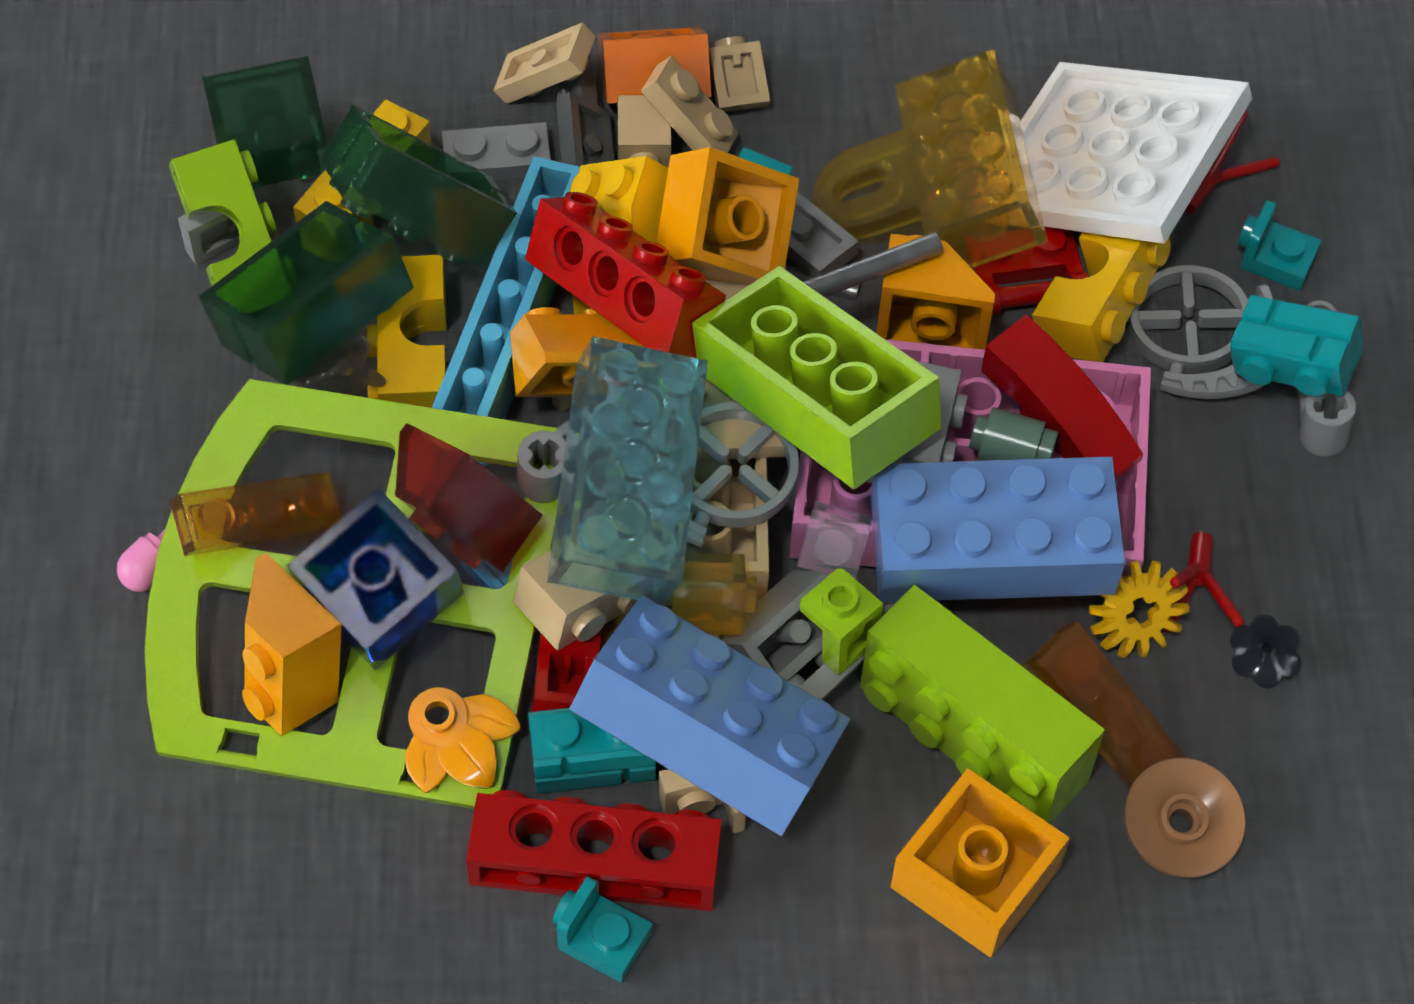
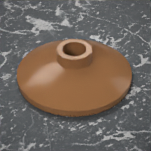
(1200, 796)

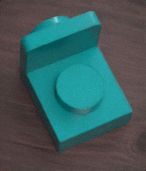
(1276, 250)
(600, 931)

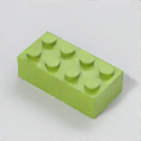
(818, 376)
(978, 705)

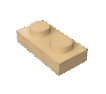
(545, 63)
(687, 107)

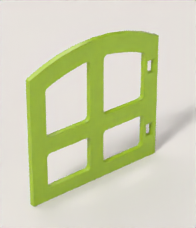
(351, 750)

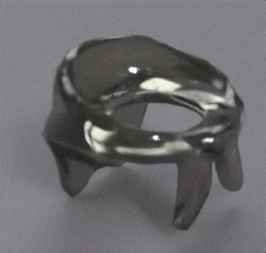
(344, 369)

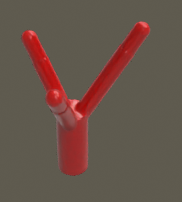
(1217, 175)
(1199, 574)

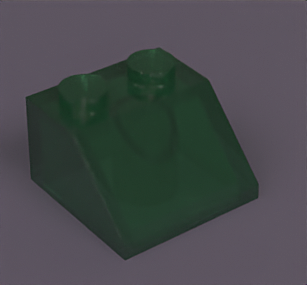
(271, 115)

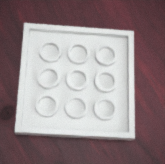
(1126, 146)

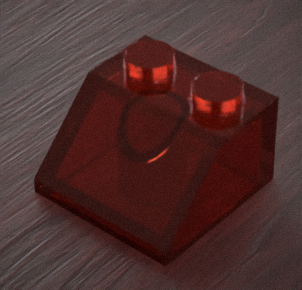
(461, 500)

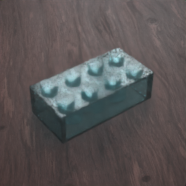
(628, 471)

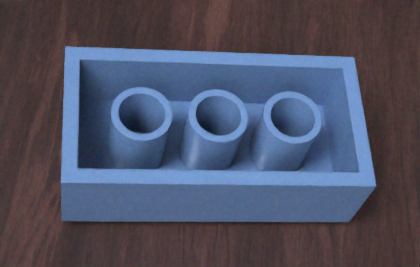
(997, 528)
(709, 714)

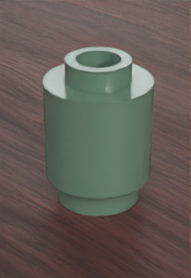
(1012, 437)

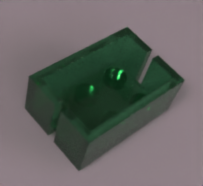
(416, 188)
(306, 292)

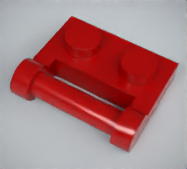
(1045, 261)

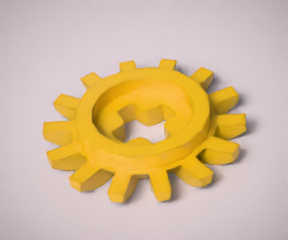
(1151, 589)

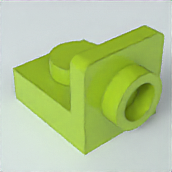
(844, 615)

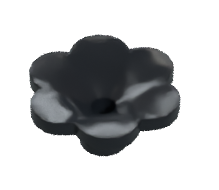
(1264, 662)

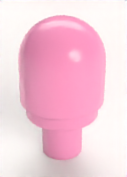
(138, 563)

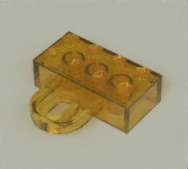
(951, 166)

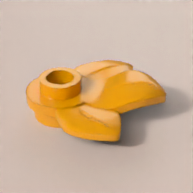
(461, 743)

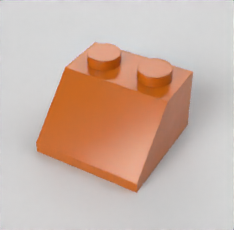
(632, 56)

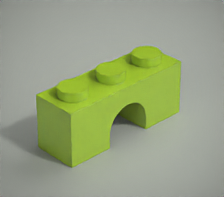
(221, 182)

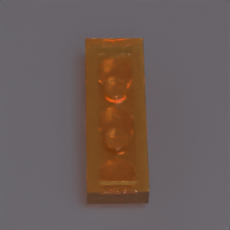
(255, 513)
(1086, 679)

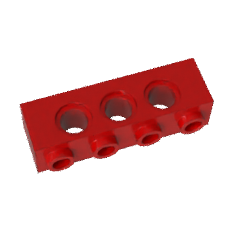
(620, 273)
(623, 873)

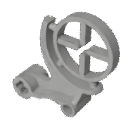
(1324, 419)
(549, 448)

